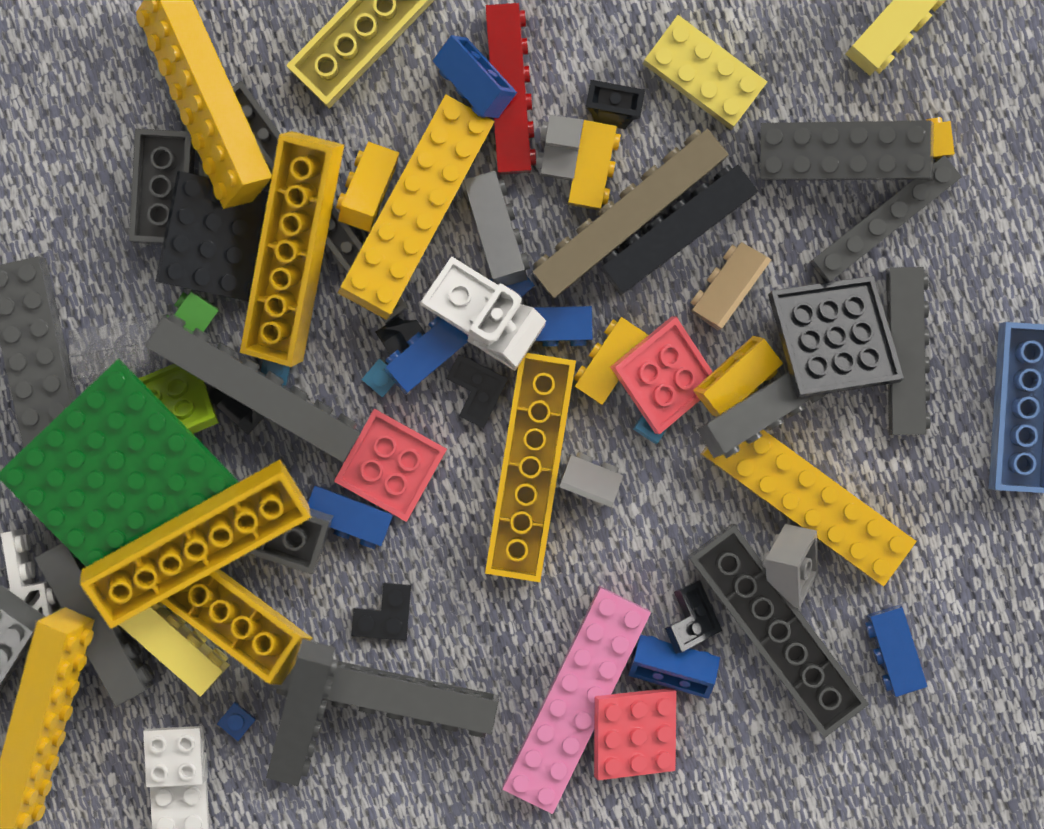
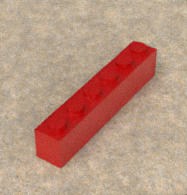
(506, 56)

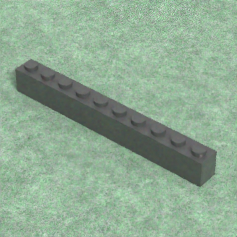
(340, 236)

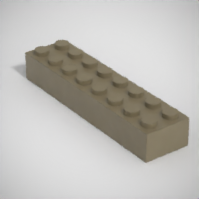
(631, 213)

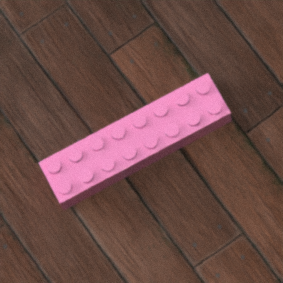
(568, 709)

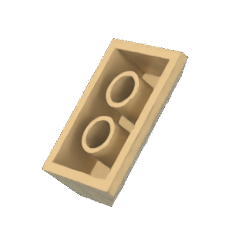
(729, 285)

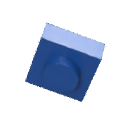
(236, 721)

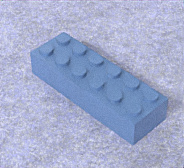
(1018, 410)

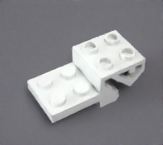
(485, 312)
(22, 571)
(177, 777)

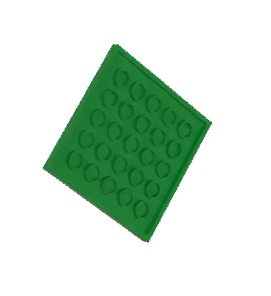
(113, 468)

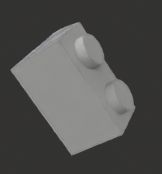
(590, 479)
(792, 563)

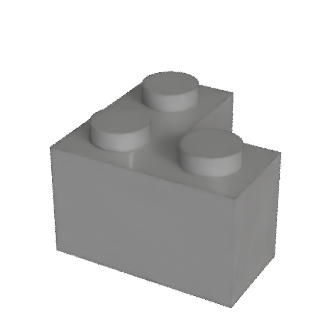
(561, 147)

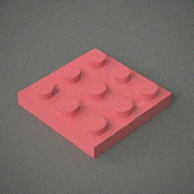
(663, 374)
(390, 465)
(634, 733)

